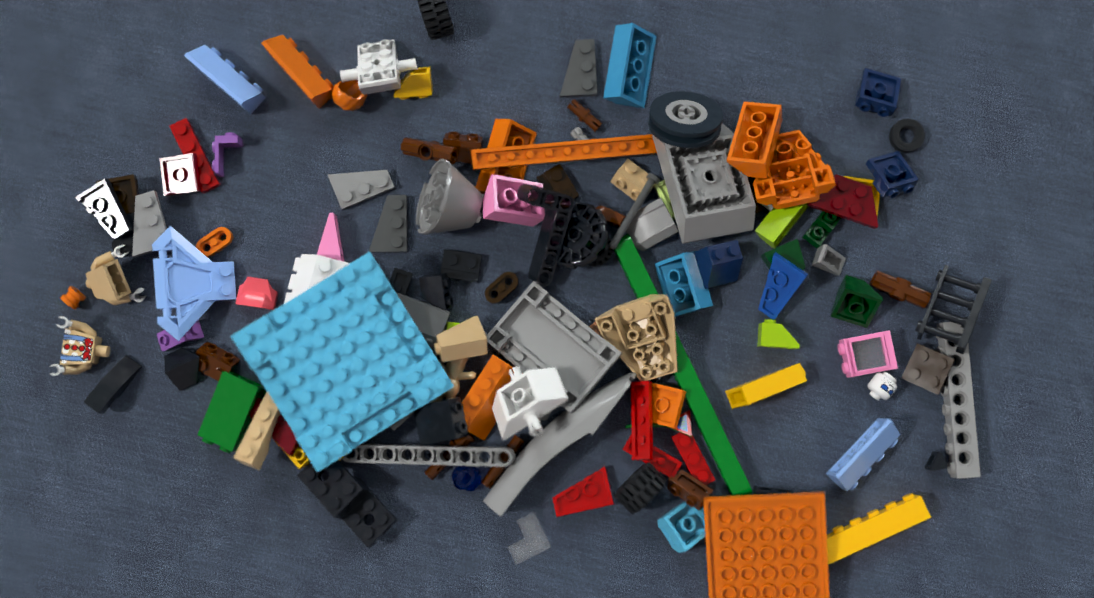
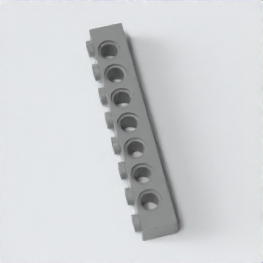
(965, 408)

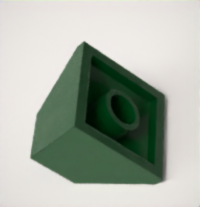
(856, 302)

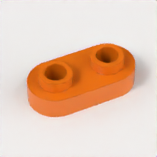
(215, 242)

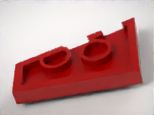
(585, 495)

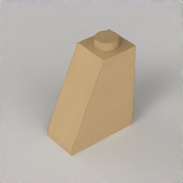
(462, 341)

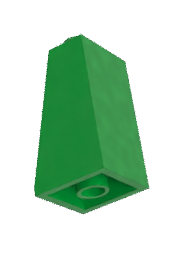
(229, 411)

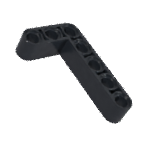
(549, 229)

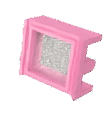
(867, 354)

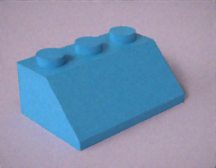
(683, 283)

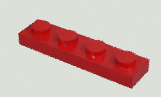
(188, 144)
(641, 420)

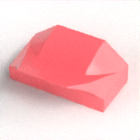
(257, 294)

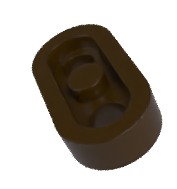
(500, 286)

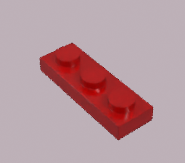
(693, 458)
(661, 461)

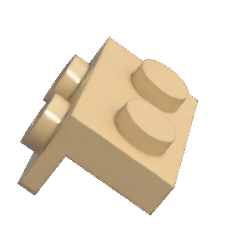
(630, 179)

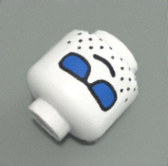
(882, 386)

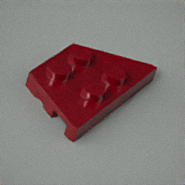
(849, 201)

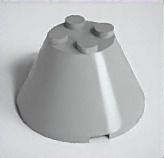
(447, 201)

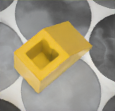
(415, 84)

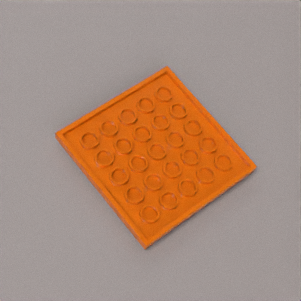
(766, 546)

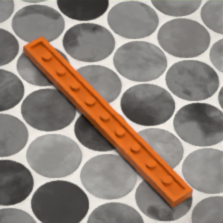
(562, 151)

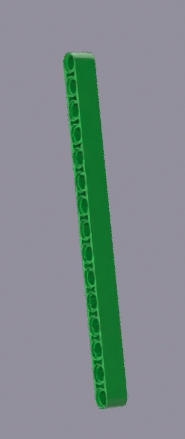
(688, 380)

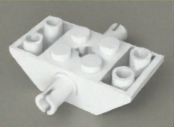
(378, 67)
(527, 399)

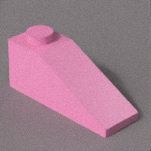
(331, 242)

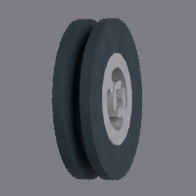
(685, 119)

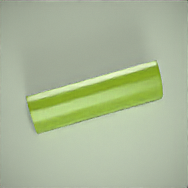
(778, 224)

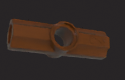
(421, 148)
(900, 289)

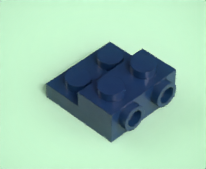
(878, 92)
(892, 175)

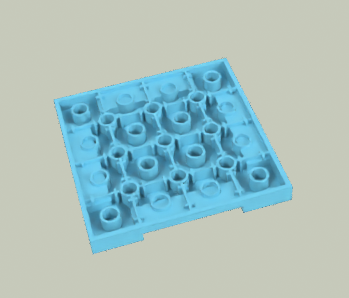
(343, 361)

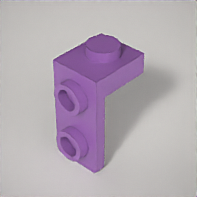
(227, 140)
(167, 341)

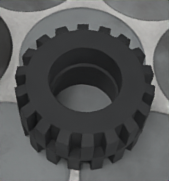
(436, 18)
(640, 488)

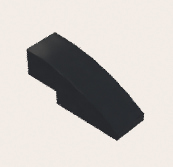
(113, 385)

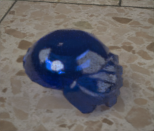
(466, 478)

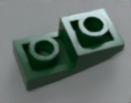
(820, 228)

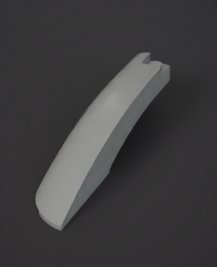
(555, 437)

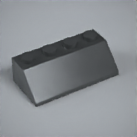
(427, 318)

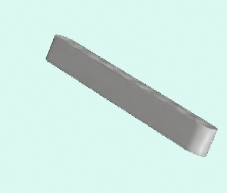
(437, 458)

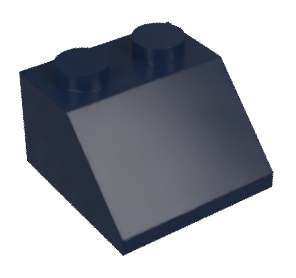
(719, 263)

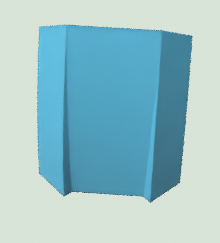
(683, 526)

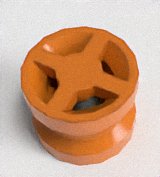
(73, 297)

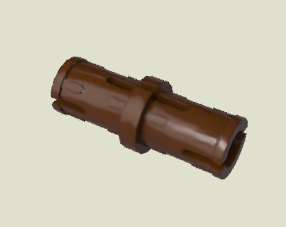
(584, 115)

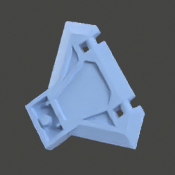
(187, 282)

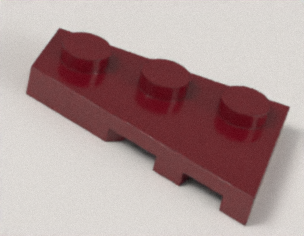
(282, 432)

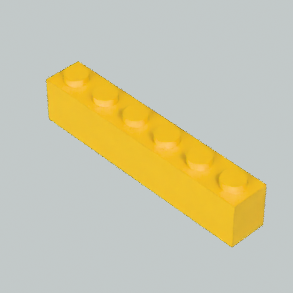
(875, 526)

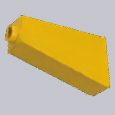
(766, 386)

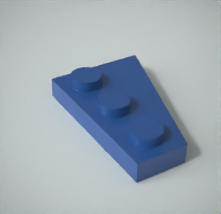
(780, 285)

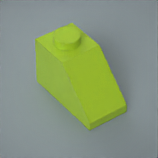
(775, 336)

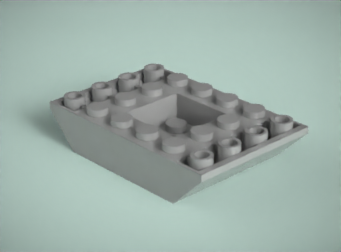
(703, 206)

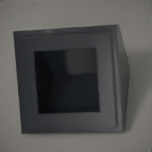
(936, 462)

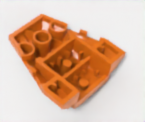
(794, 174)

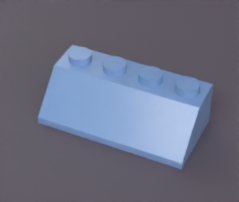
(226, 78)
(863, 454)

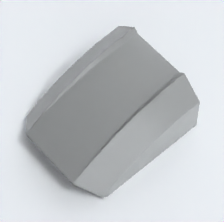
(651, 225)

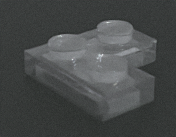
(534, 541)

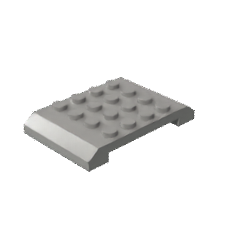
(547, 335)

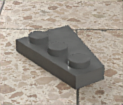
(581, 71)
(392, 228)

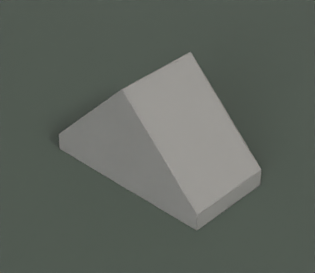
(828, 260)

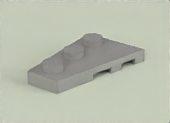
(360, 186)
(148, 223)

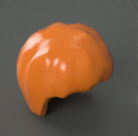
(348, 95)

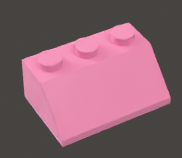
(503, 204)

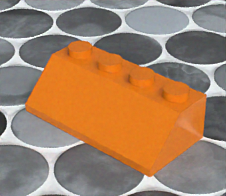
(299, 70)
(504, 134)
(755, 138)
(481, 396)

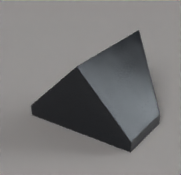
(182, 368)

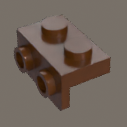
(464, 144)
(215, 360)
(689, 489)

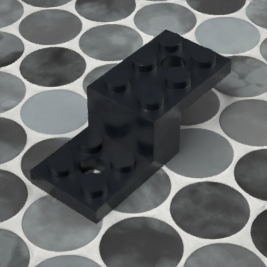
(349, 500)

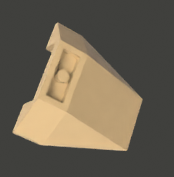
(643, 334)

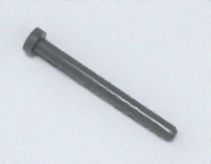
(652, 179)

